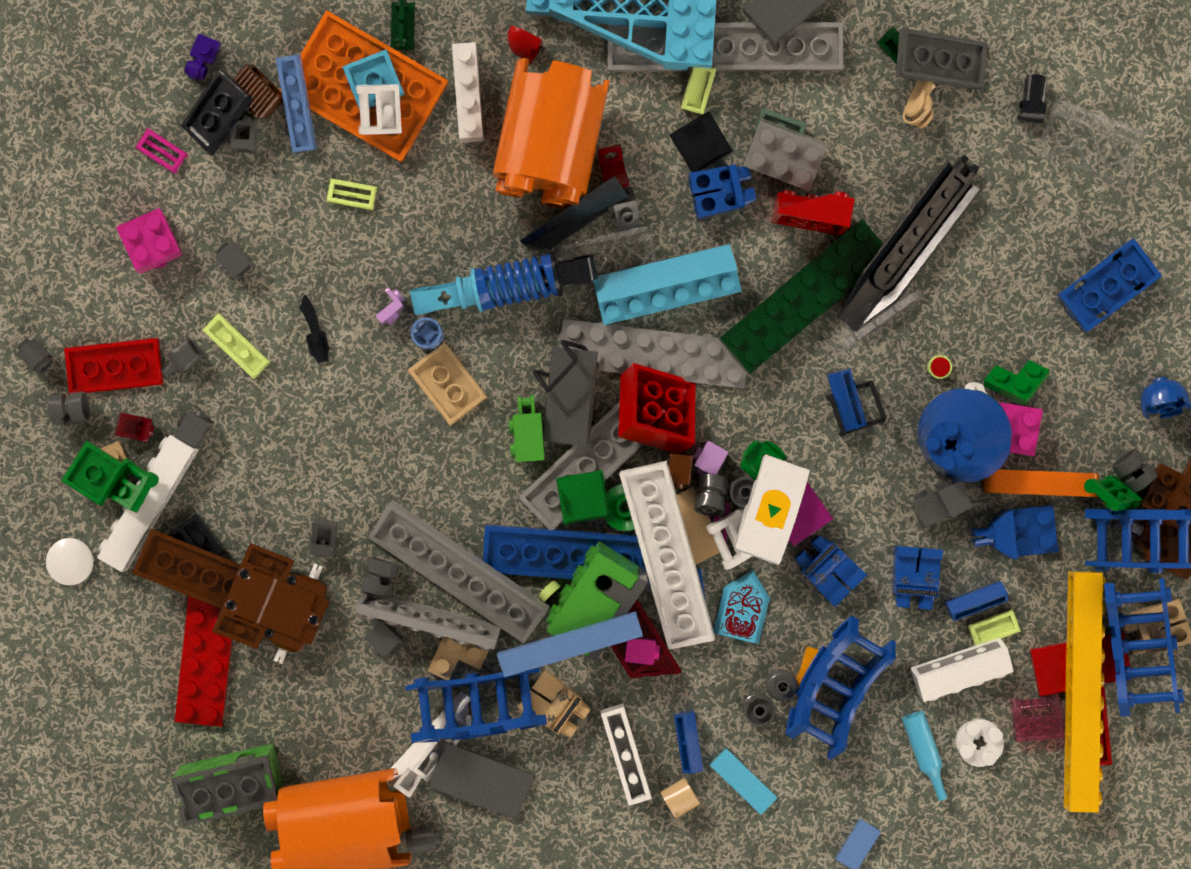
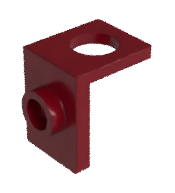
(613, 166)

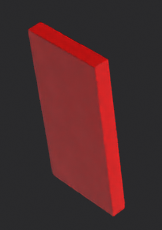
(114, 366)
(1050, 666)

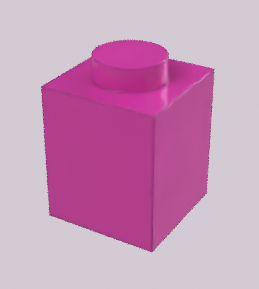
(642, 651)

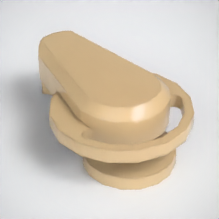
(920, 105)

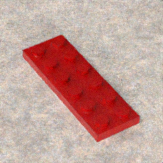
(203, 667)

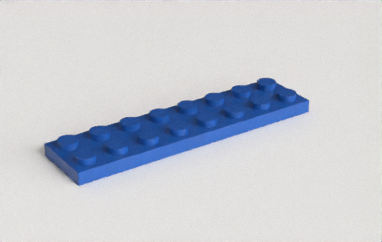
(548, 551)

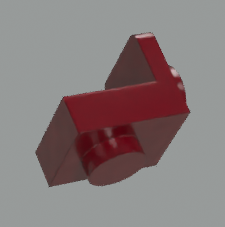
(134, 427)

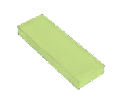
(236, 346)

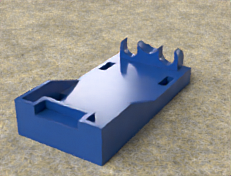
(1109, 285)

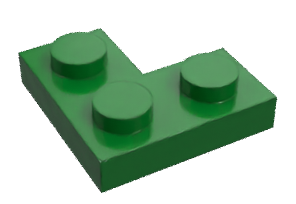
(1020, 386)

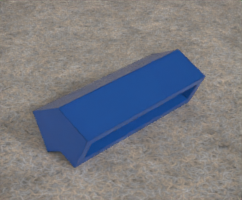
(847, 399)
(976, 601)
(688, 742)

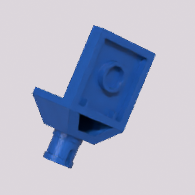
(1020, 532)

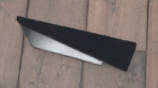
(577, 216)

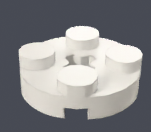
(984, 755)

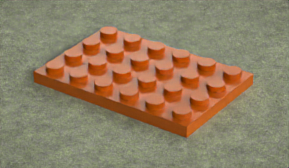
(331, 97)

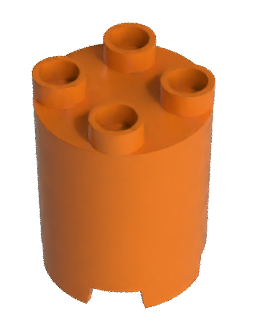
(550, 133)
(339, 823)

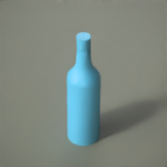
(925, 749)

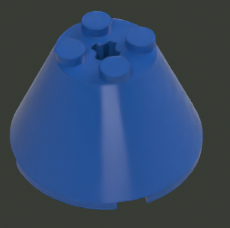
(964, 435)

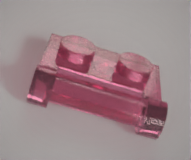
(1037, 726)

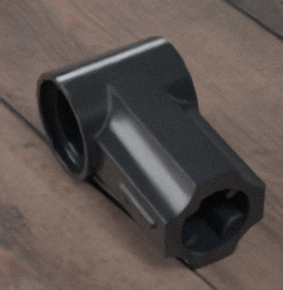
(1033, 105)

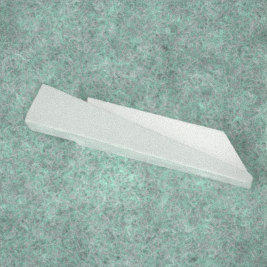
(422, 758)

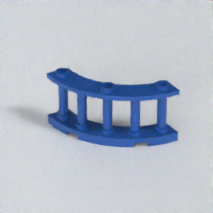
(1126, 518)
(1121, 646)
(816, 674)
(478, 726)

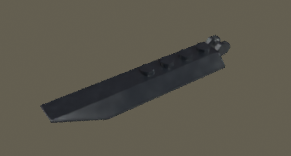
(911, 244)

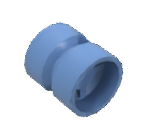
(427, 333)

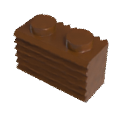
(264, 93)
(680, 469)

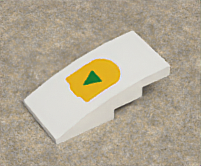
(771, 509)

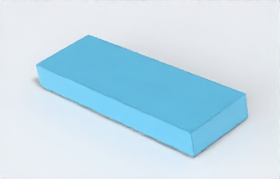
(743, 781)

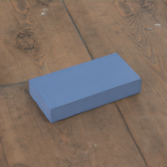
(858, 844)

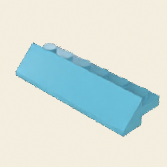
(667, 284)

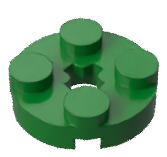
(755, 452)

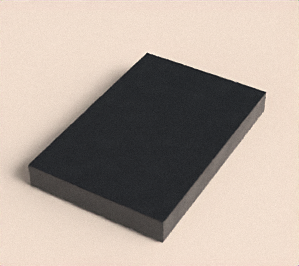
(216, 111)

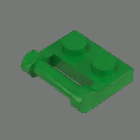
(1113, 493)
(130, 494)

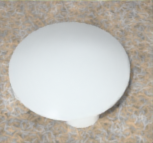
(69, 561)

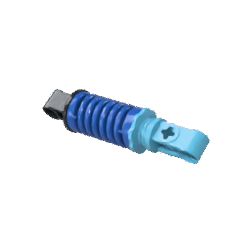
(506, 285)

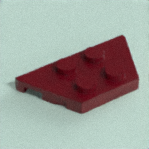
(664, 665)

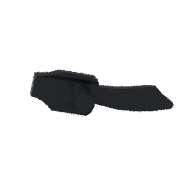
(317, 339)

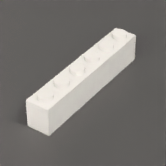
(132, 527)

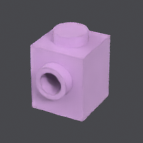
(709, 458)

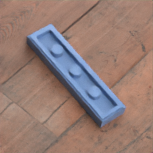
(296, 103)

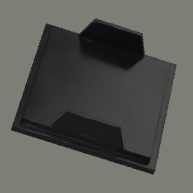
(701, 142)

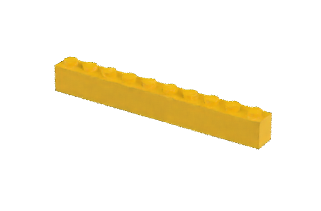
(1083, 691)

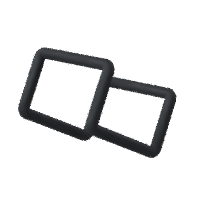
(565, 344)
(883, 417)

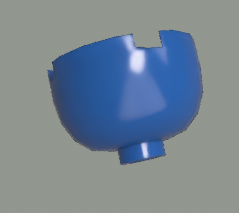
(1167, 396)

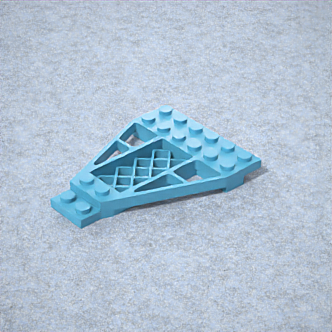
(687, 26)

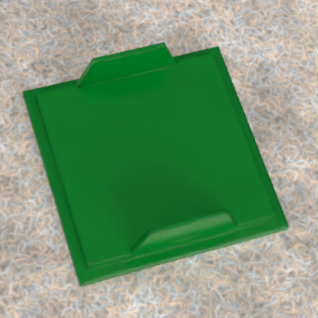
(583, 497)

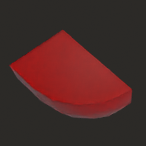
(524, 43)

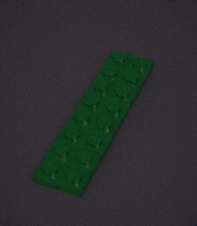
(801, 298)

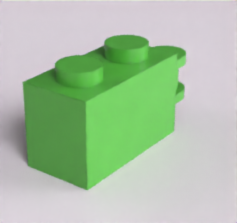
(527, 433)

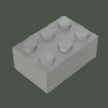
(785, 154)

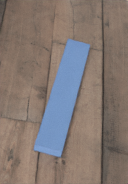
(570, 644)

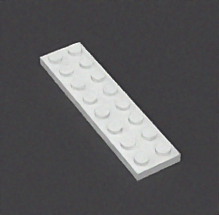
(667, 555)

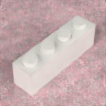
(468, 92)
(962, 670)
(626, 754)

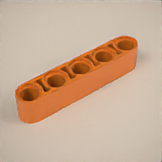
(1038, 483)

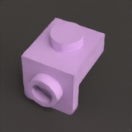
(390, 313)

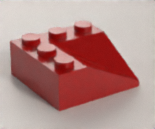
(822, 214)
(657, 409)

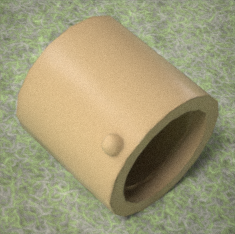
(680, 797)

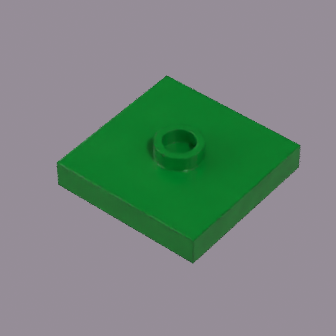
(94, 473)

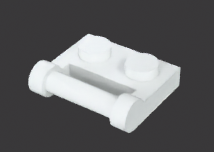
(387, 109)
(731, 524)

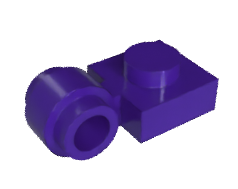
(204, 52)

